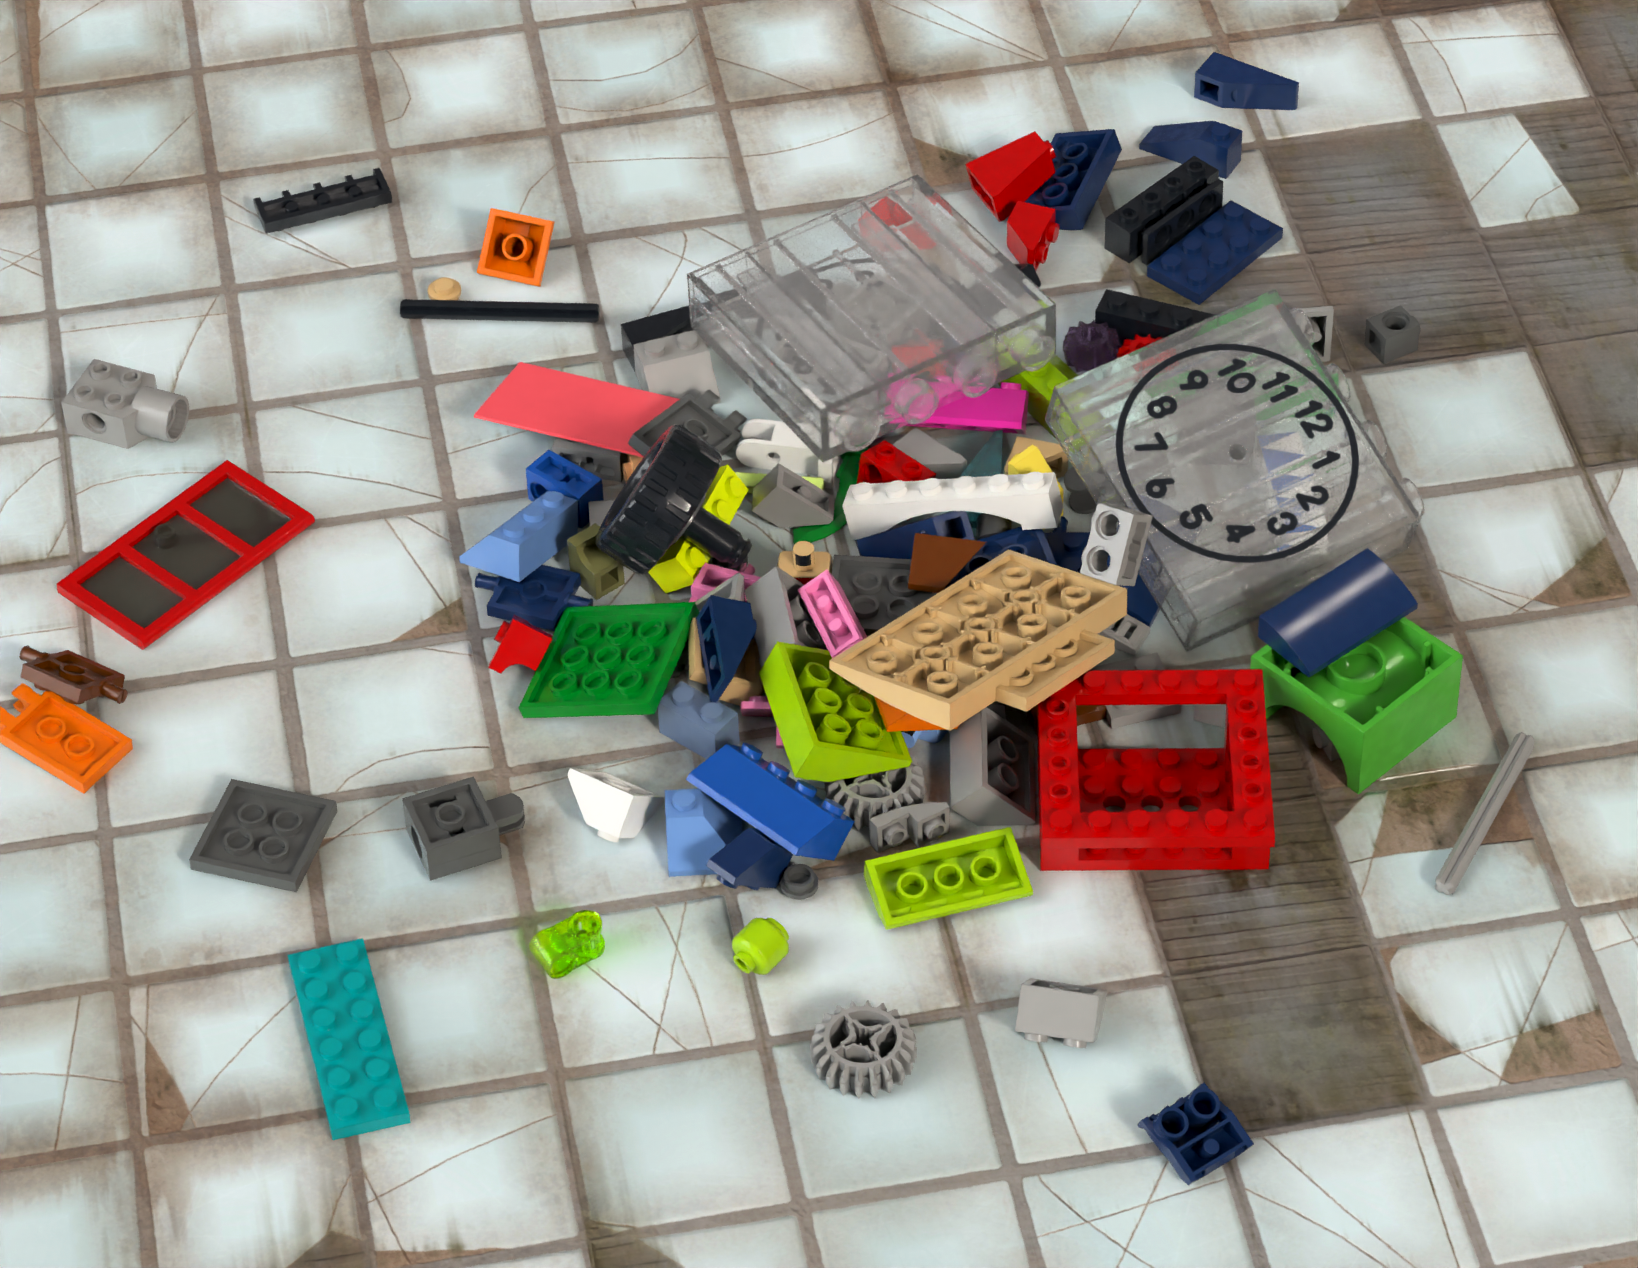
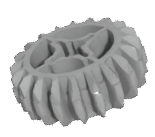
(878, 792)
(864, 1040)

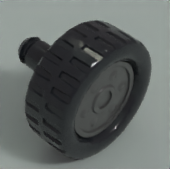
(665, 503)

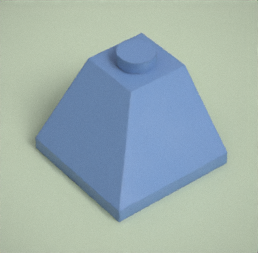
(696, 830)

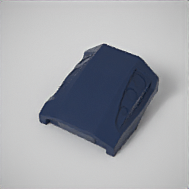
(1197, 1134)

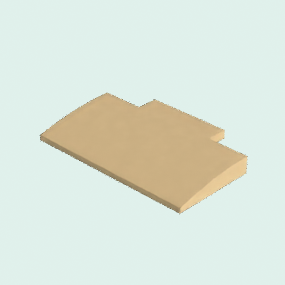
(993, 636)

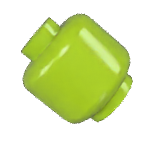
(760, 946)

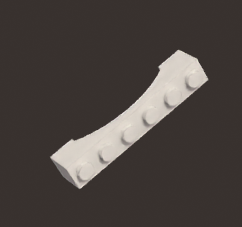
(1023, 498)

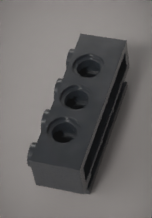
(1170, 194)

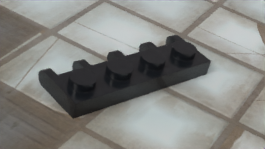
(323, 202)

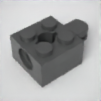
(464, 812)

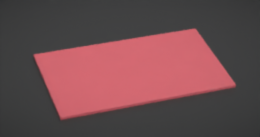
(572, 407)

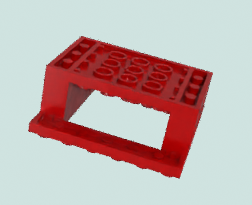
(1225, 784)

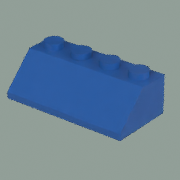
(773, 801)

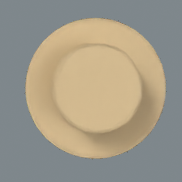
(444, 289)

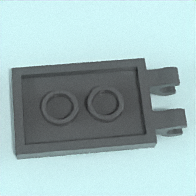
(696, 417)

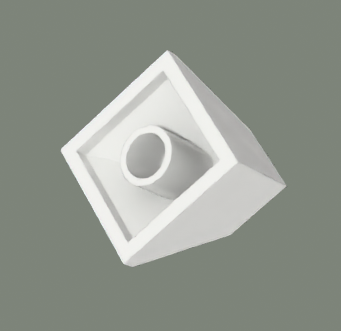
(612, 803)

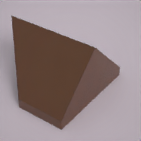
(938, 560)

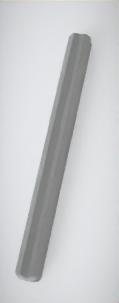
(1484, 814)

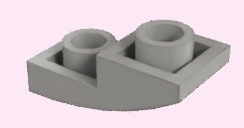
(918, 822)

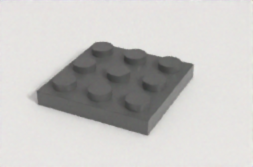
(877, 588)
(263, 835)

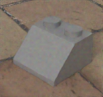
(675, 366)
(1060, 1012)

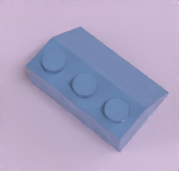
(526, 538)

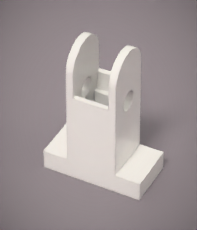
(770, 436)

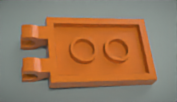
(62, 738)

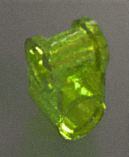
(565, 946)

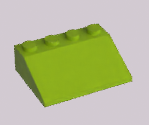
(825, 720)

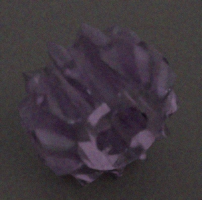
(1090, 346)

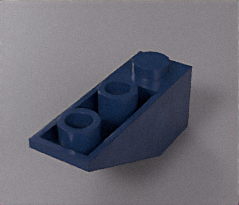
(1243, 86)
(899, 541)

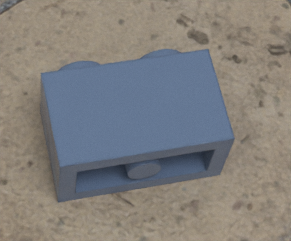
(696, 722)

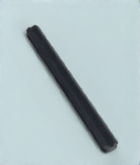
(499, 311)

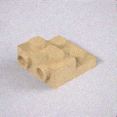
(746, 679)

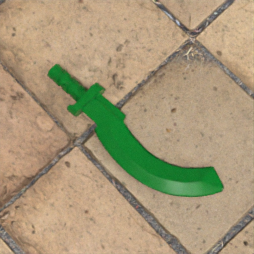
(848, 476)

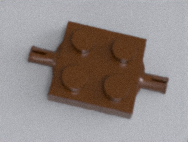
(71, 676)

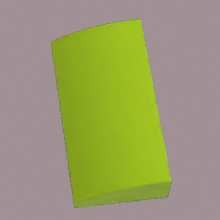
(947, 878)

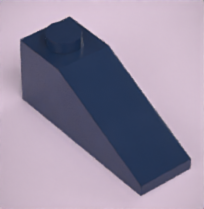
(1207, 140)
(724, 634)

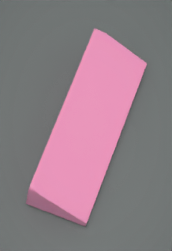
(832, 613)

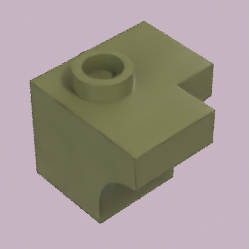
(597, 570)

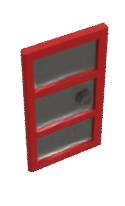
(184, 554)

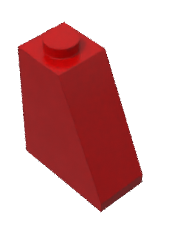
(1011, 173)

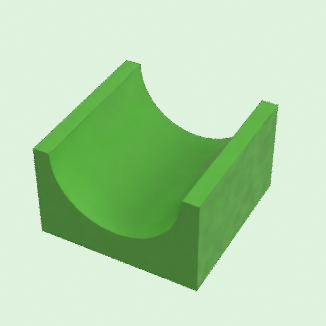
(1374, 699)

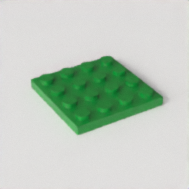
(609, 660)

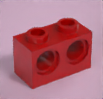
(887, 463)

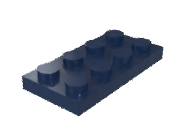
(1214, 252)

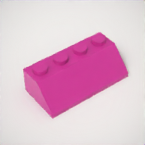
(997, 409)

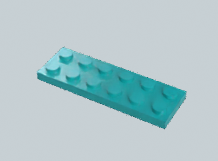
(348, 1039)

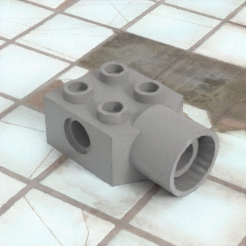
(123, 407)

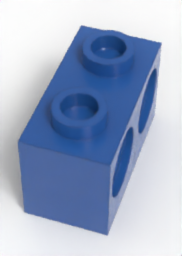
(558, 474)

